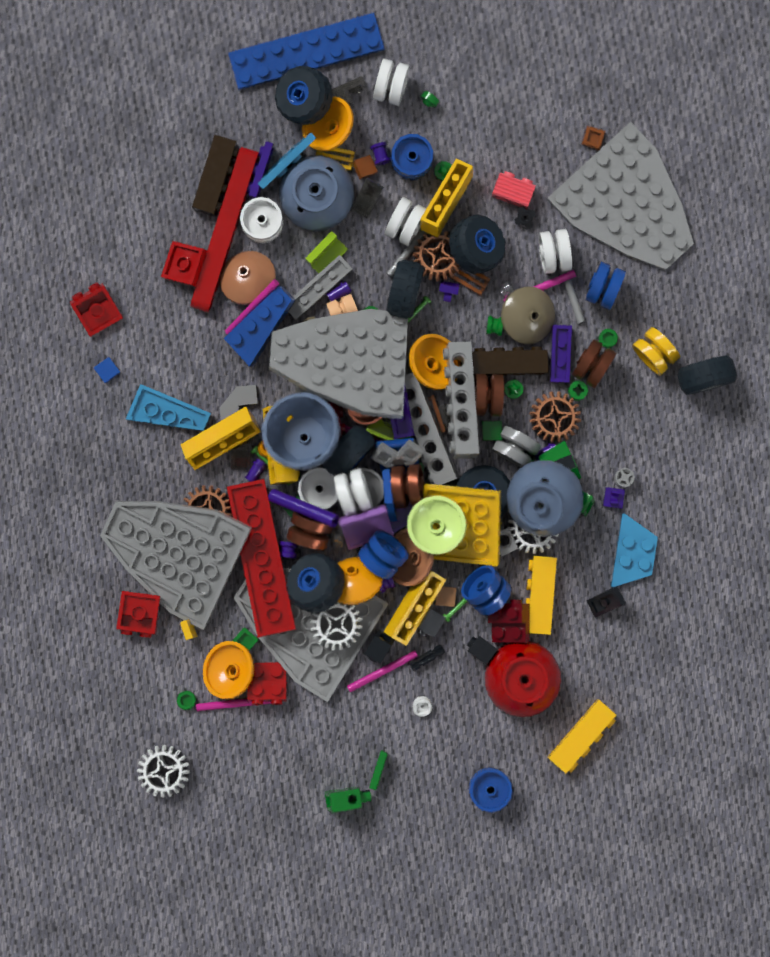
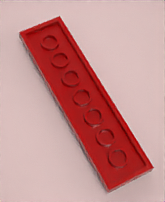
(262, 559)

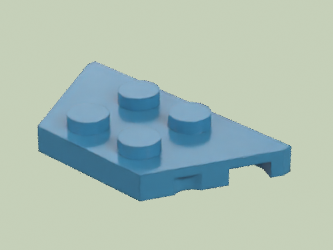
(290, 157)
(634, 552)

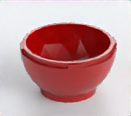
(505, 674)

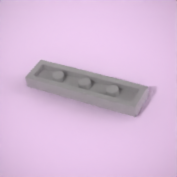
(319, 286)

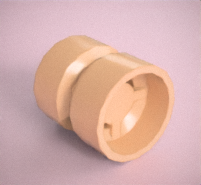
(345, 305)

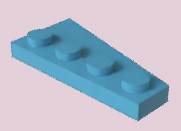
(161, 409)

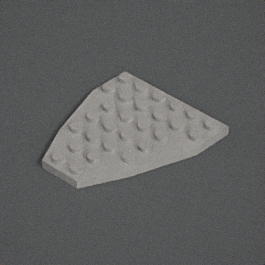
(627, 201)
(347, 360)
(177, 552)
(305, 658)

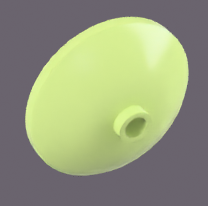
(441, 511)

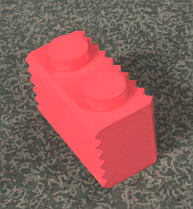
(513, 190)

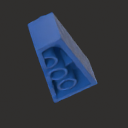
(256, 329)

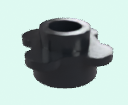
(525, 212)

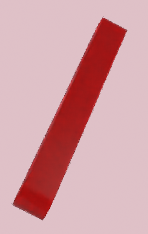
(224, 230)

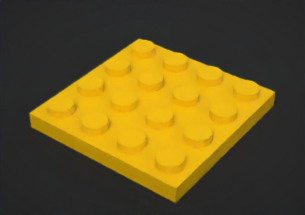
(482, 519)

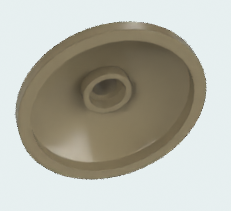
(518, 312)

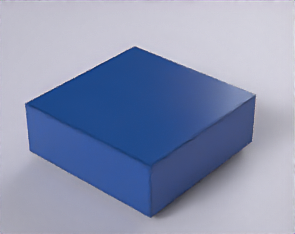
(107, 370)

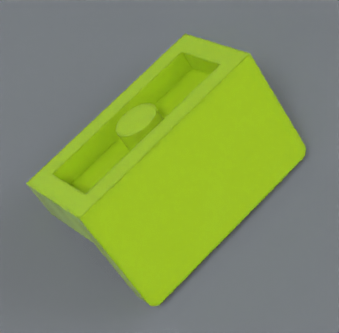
(326, 252)
(381, 431)

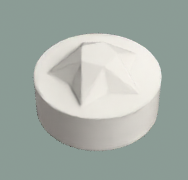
(422, 706)

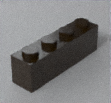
(215, 175)
(510, 362)

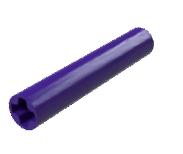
(303, 508)

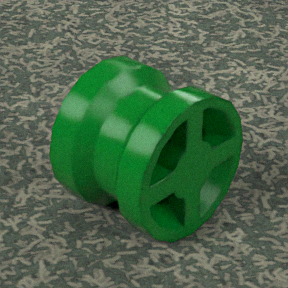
(494, 325)
(577, 393)

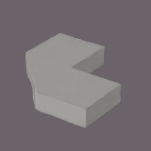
(239, 397)
(406, 455)

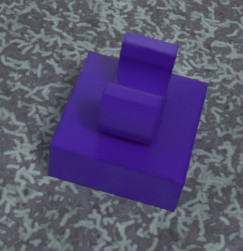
(449, 289)
(613, 498)

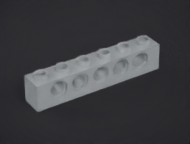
(463, 352)
(435, 435)

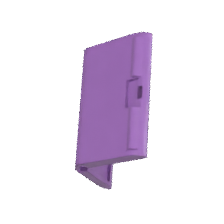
(362, 525)

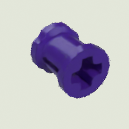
(380, 153)

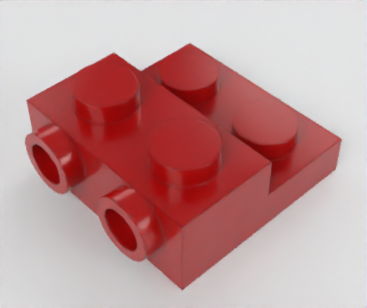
(95, 308)
(138, 614)
(268, 684)

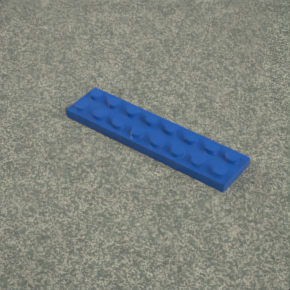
(309, 48)

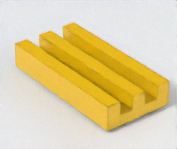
(342, 151)

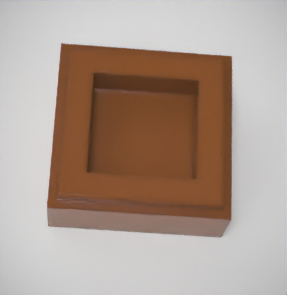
(593, 137)
(364, 167)

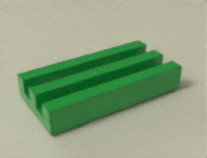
(378, 770)

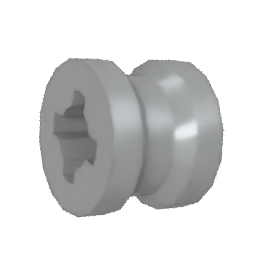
(627, 476)

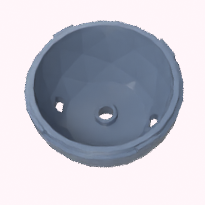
(321, 209)
(310, 418)
(560, 497)

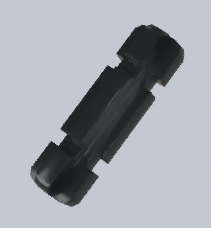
(427, 657)

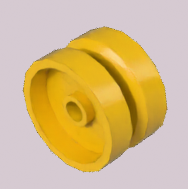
(656, 351)

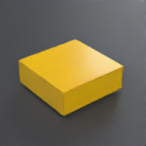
(188, 630)

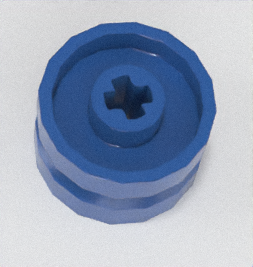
(416, 146)
(604, 285)
(383, 554)
(486, 590)
(478, 789)

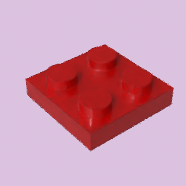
(184, 263)

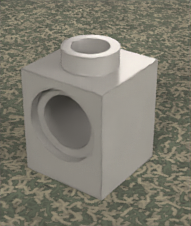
(511, 545)

